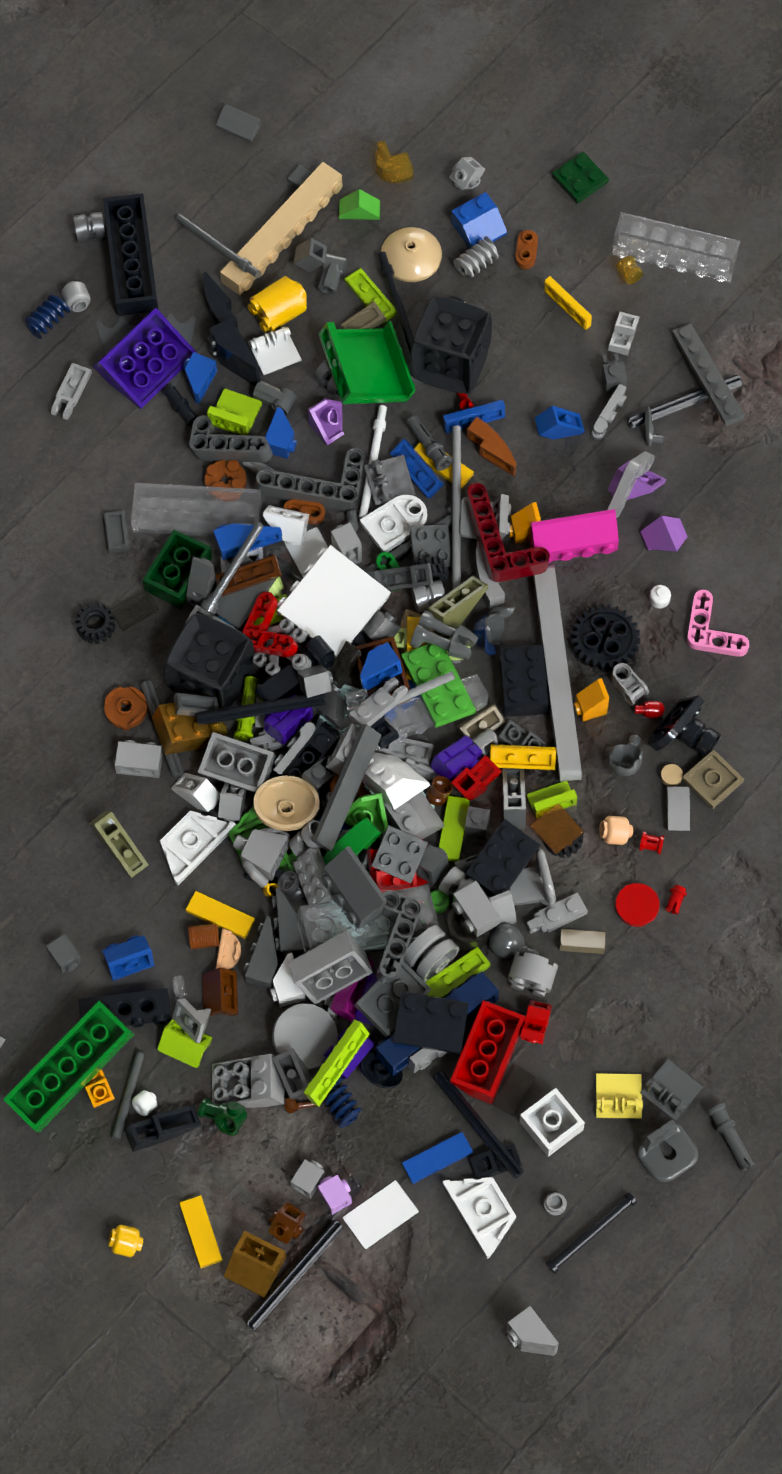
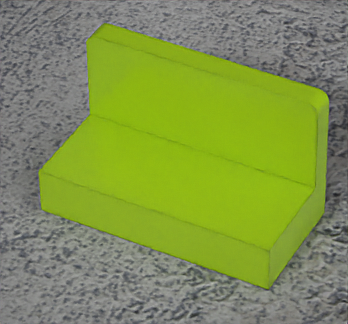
(549, 797)
(181, 1046)

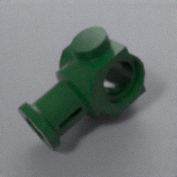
(227, 1117)

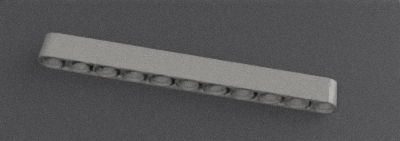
(557, 676)

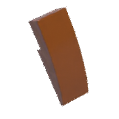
(491, 446)

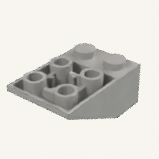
(248, 1082)

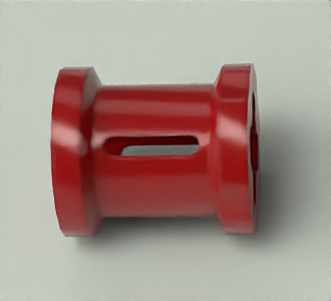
(651, 843)

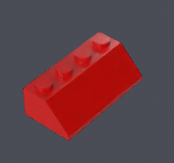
(487, 1051)

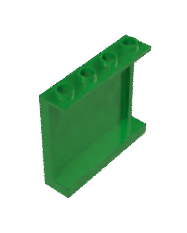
(367, 364)

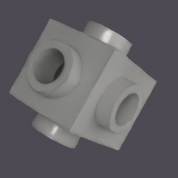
(467, 173)

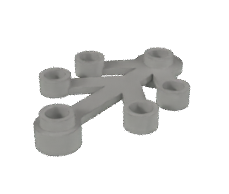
(299, 661)

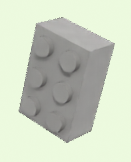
(330, 967)

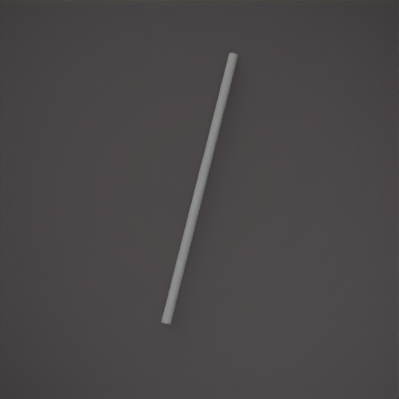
(456, 500)

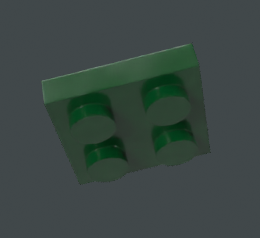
(580, 177)

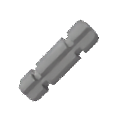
(422, 769)

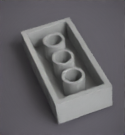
(309, 871)

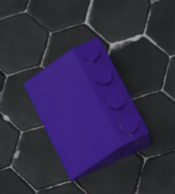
(145, 359)

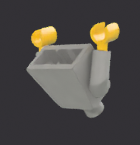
(263, 855)

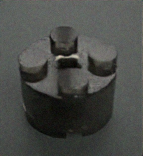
(461, 936)

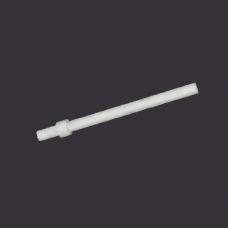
(378, 427)

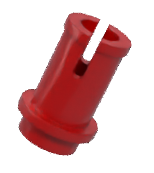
(676, 898)

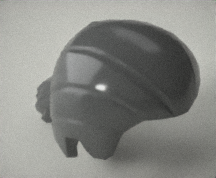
(626, 759)
(507, 940)

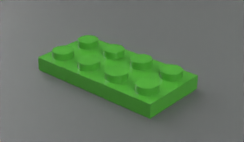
(446, 701)

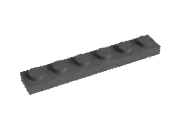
(708, 374)

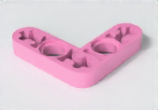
(706, 635)

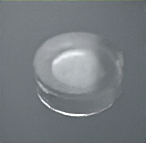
(179, 986)

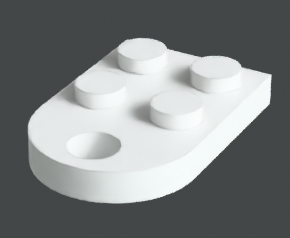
(392, 521)

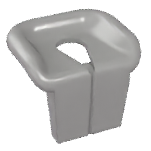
(534, 883)

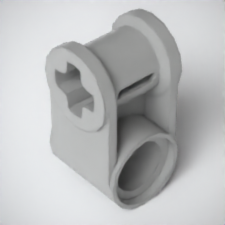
(631, 687)

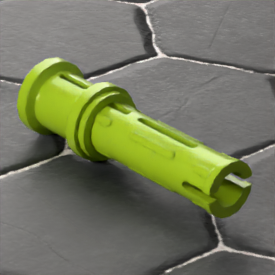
(245, 725)

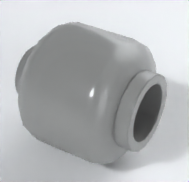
(76, 296)

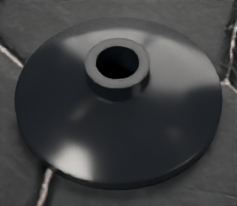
(377, 1073)

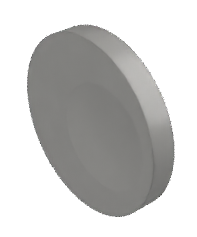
(306, 1030)

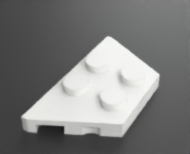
(192, 842)
(482, 1209)

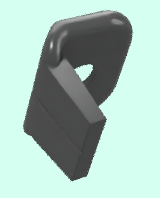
(653, 1159)

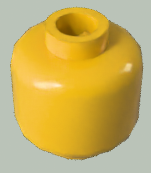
(125, 1240)

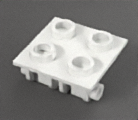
(274, 350)

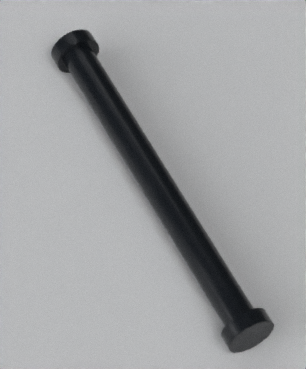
(591, 1233)

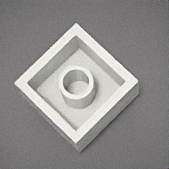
(551, 1122)

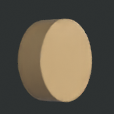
(671, 775)

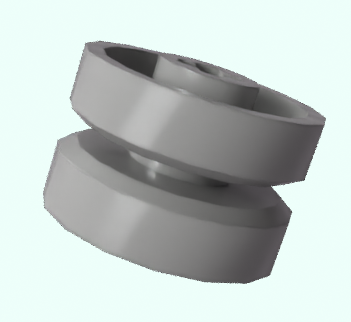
(430, 953)

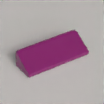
(345, 999)

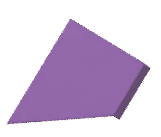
(326, 420)
(664, 534)

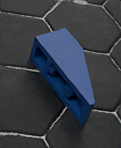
(231, 538)

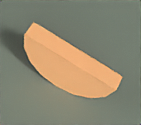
(229, 950)

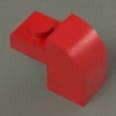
(475, 781)
(536, 1022)

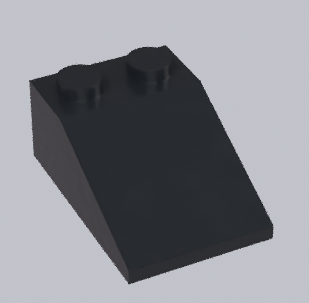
(233, 352)

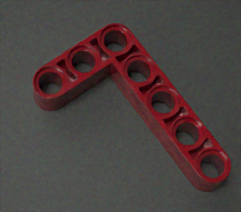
(500, 559)

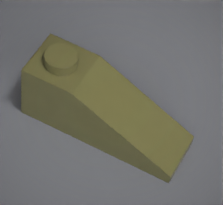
(458, 603)
(118, 843)

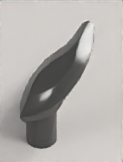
(649, 429)

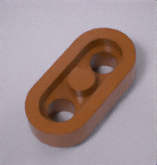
(526, 247)
(307, 507)

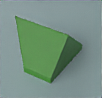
(368, 807)

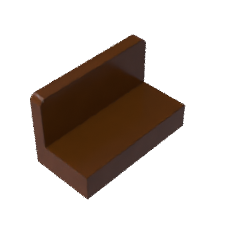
(220, 992)

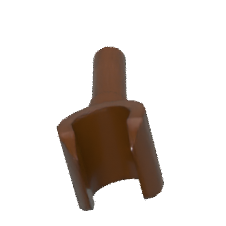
(292, 1106)

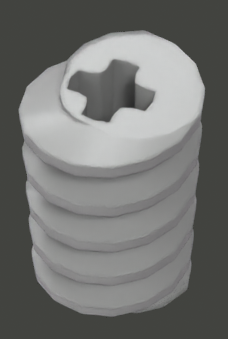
(476, 257)

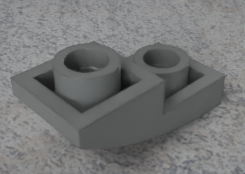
(515, 735)

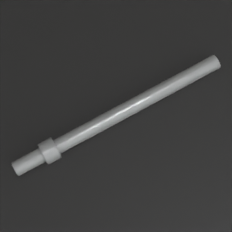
(413, 692)

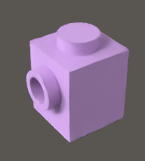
(335, 1193)

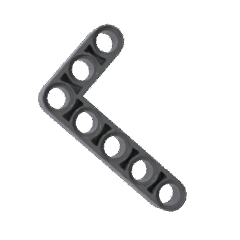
(316, 486)

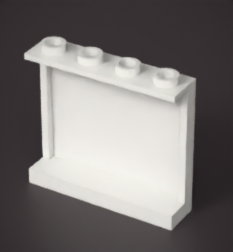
(333, 599)

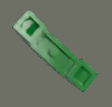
(357, 838)

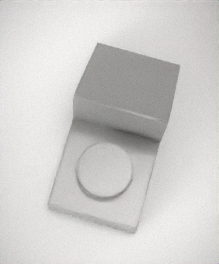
(190, 1019)

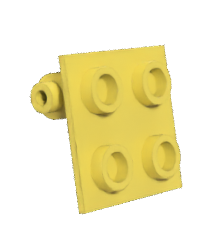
(619, 1096)

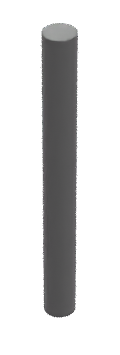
(128, 1094)

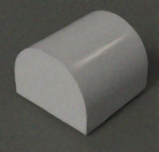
(485, 741)

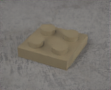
(713, 779)

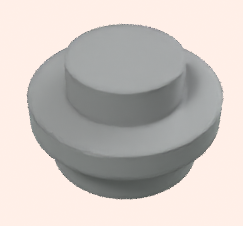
(555, 1203)

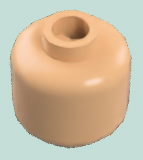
(615, 830)

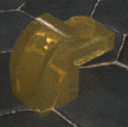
(392, 168)

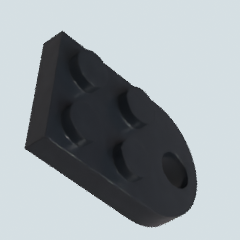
(675, 722)

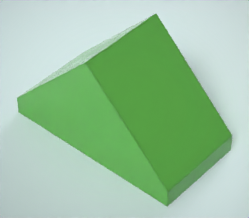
(359, 206)

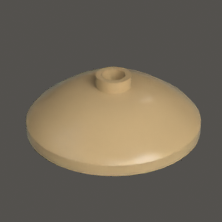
(414, 263)
(286, 803)

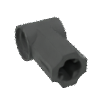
(332, 271)
(275, 397)

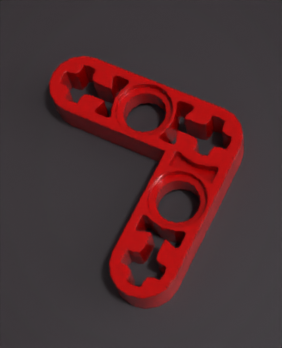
(260, 632)

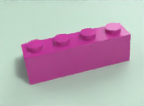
(576, 535)

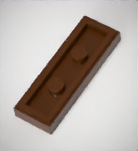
(252, 574)

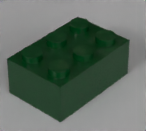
(172, 567)

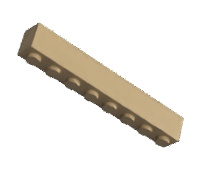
(283, 226)

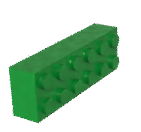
(68, 1067)

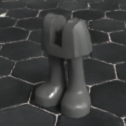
(453, 646)

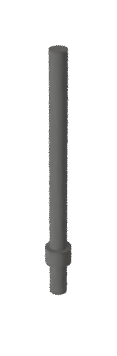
(243, 263)

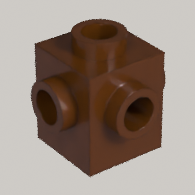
(287, 1223)

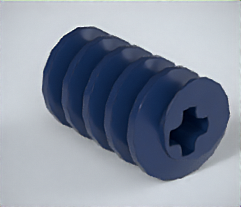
(45, 315)
(341, 1105)

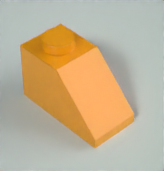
(521, 523)
(592, 701)

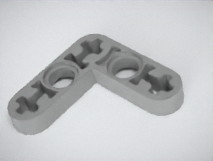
(635, 469)

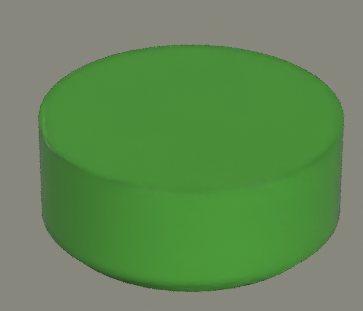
(440, 901)

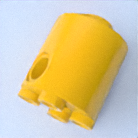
(278, 304)

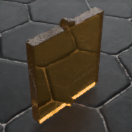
(557, 828)

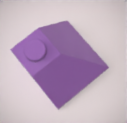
(643, 485)

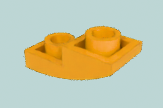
(99, 1090)

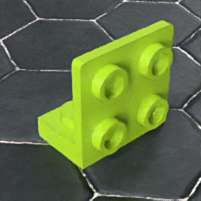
(234, 412)

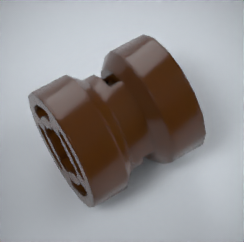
(439, 790)

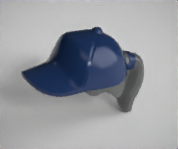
(491, 627)

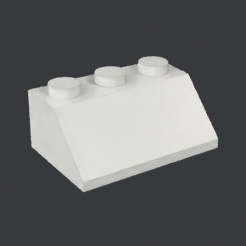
(393, 779)

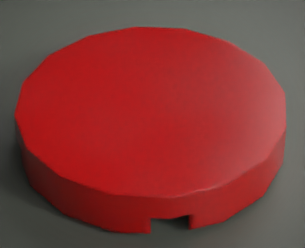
(637, 904)

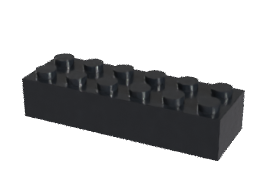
(130, 254)

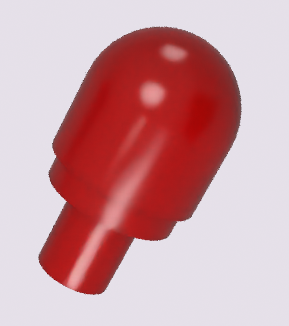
(650, 709)

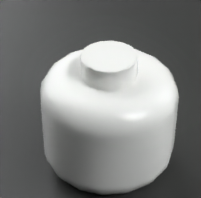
(659, 596)
(144, 1103)

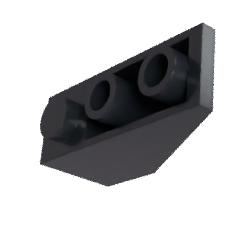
(313, 751)

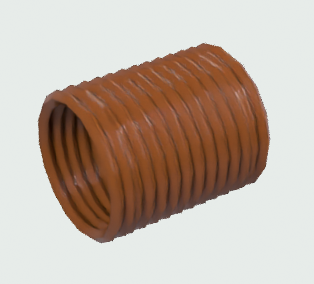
(203, 936)

